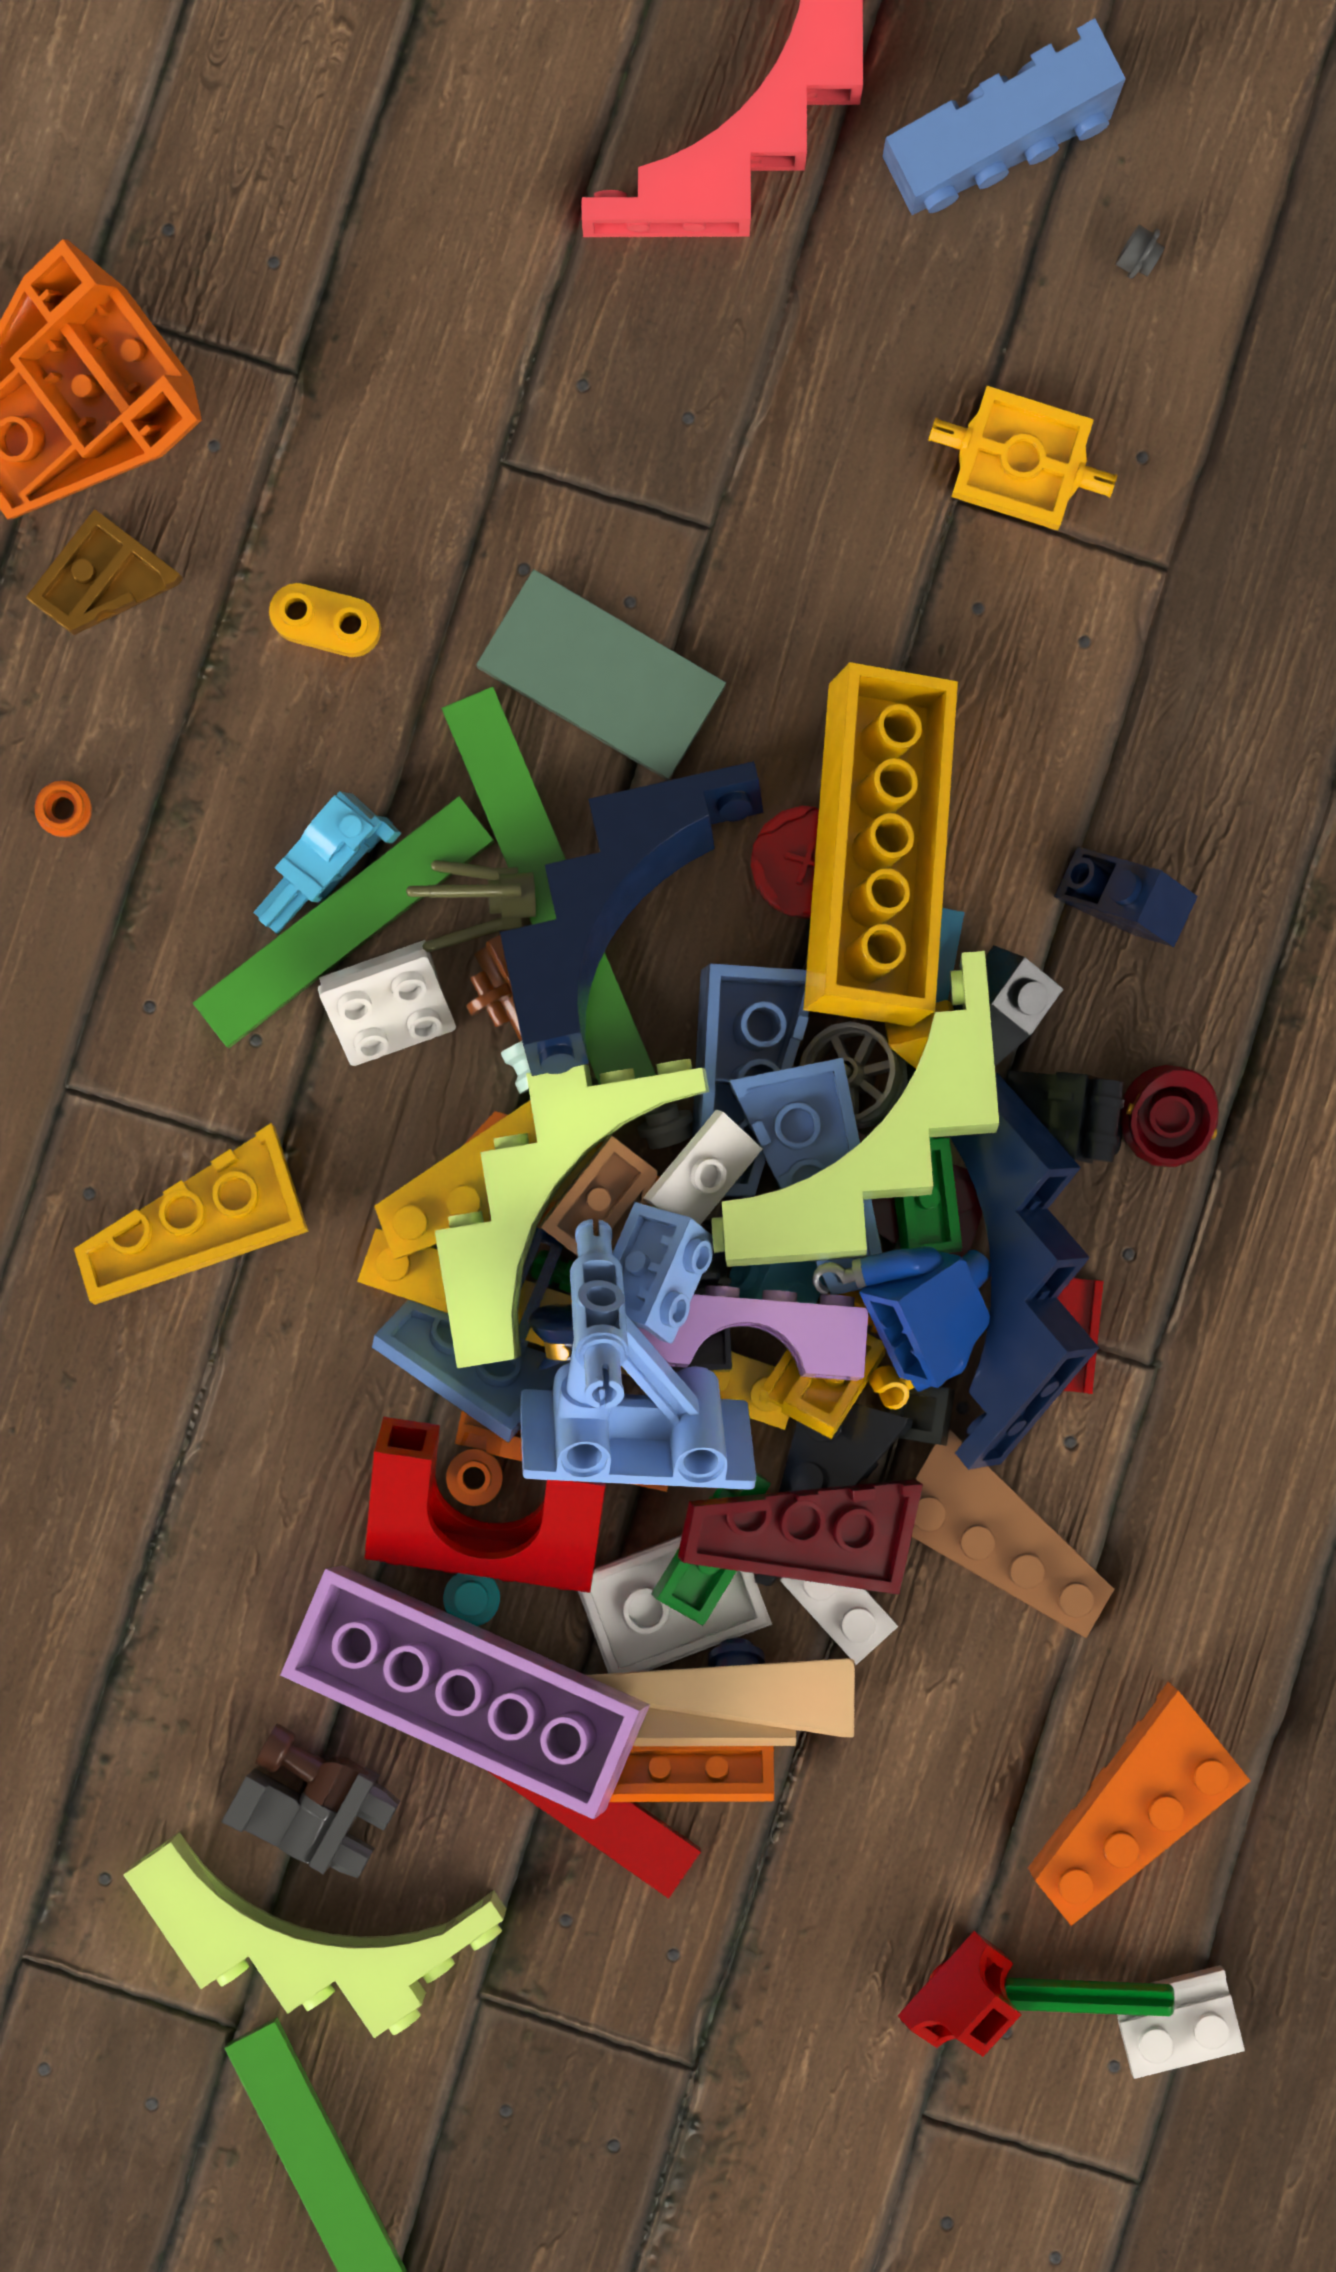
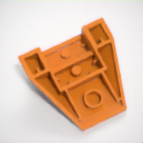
(82, 384)

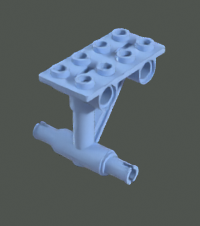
(600, 1434)

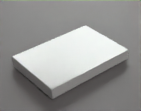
(644, 1633)

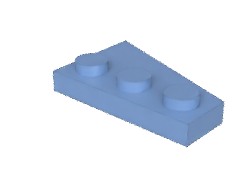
(422, 1345)

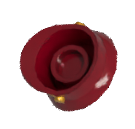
(1169, 1115)

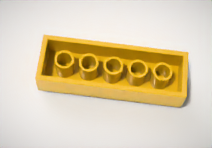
(881, 845)

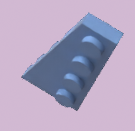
(805, 1125)

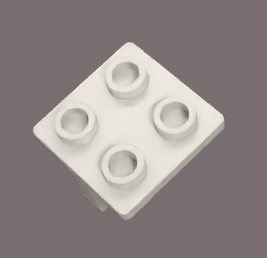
(386, 1003)

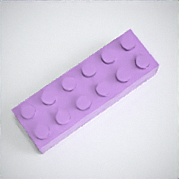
(465, 1690)

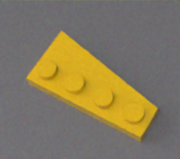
(213, 1216)

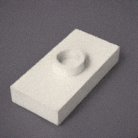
(704, 1169)

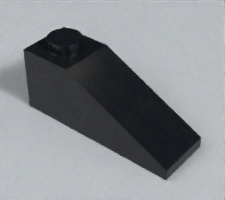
(1017, 1000)

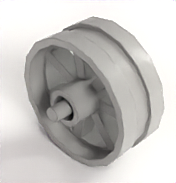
(862, 1077)

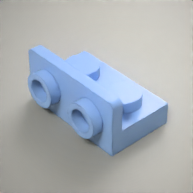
(661, 1267)

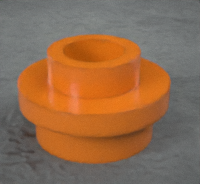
(48, 800)
(483, 1461)

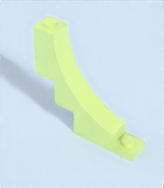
(946, 1096)

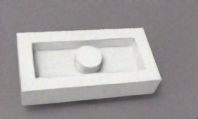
(845, 1614)

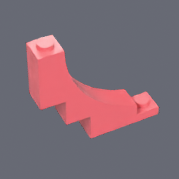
(709, 183)

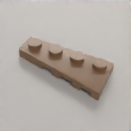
(1001, 1539)

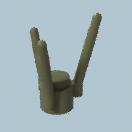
(507, 892)

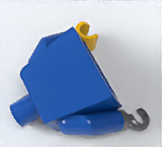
(924, 1312)

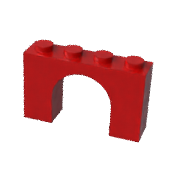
(420, 1529)

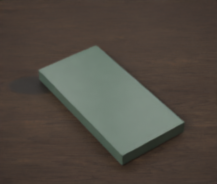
(601, 675)

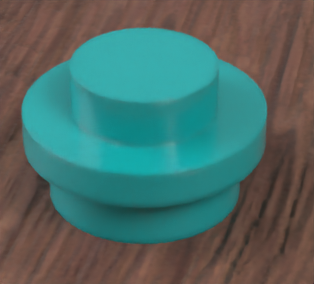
(472, 1598)

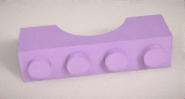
(822, 1337)

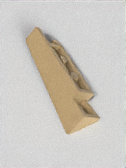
(742, 1702)

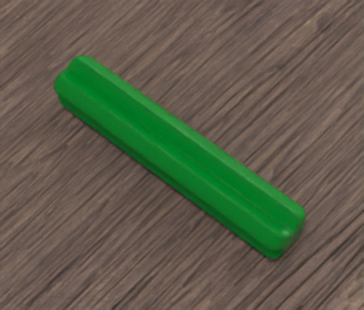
(1091, 1996)

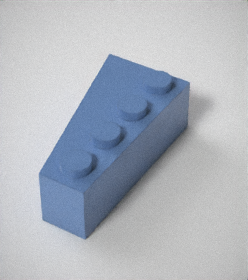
(1006, 122)
(745, 1028)

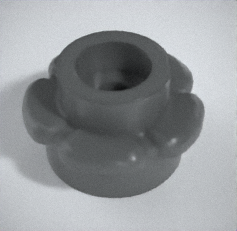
(1140, 252)

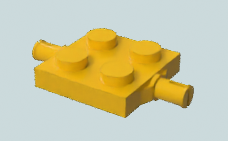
(1022, 458)

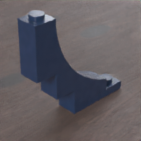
(641, 842)
(1031, 1337)

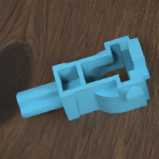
(324, 857)

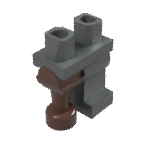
(318, 1821)

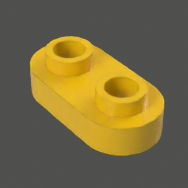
(323, 620)

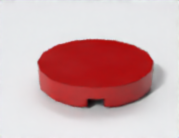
(786, 861)

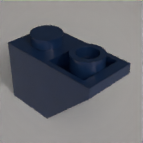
(1127, 895)

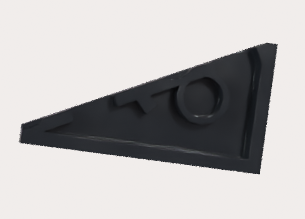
(844, 1459)

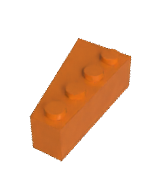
(1138, 1806)

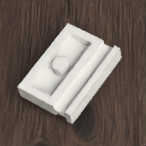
(1198, 2031)

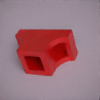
(965, 1999)

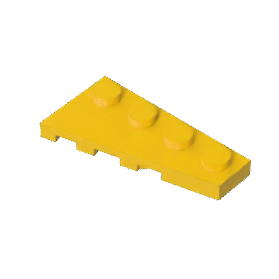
(451, 1189)

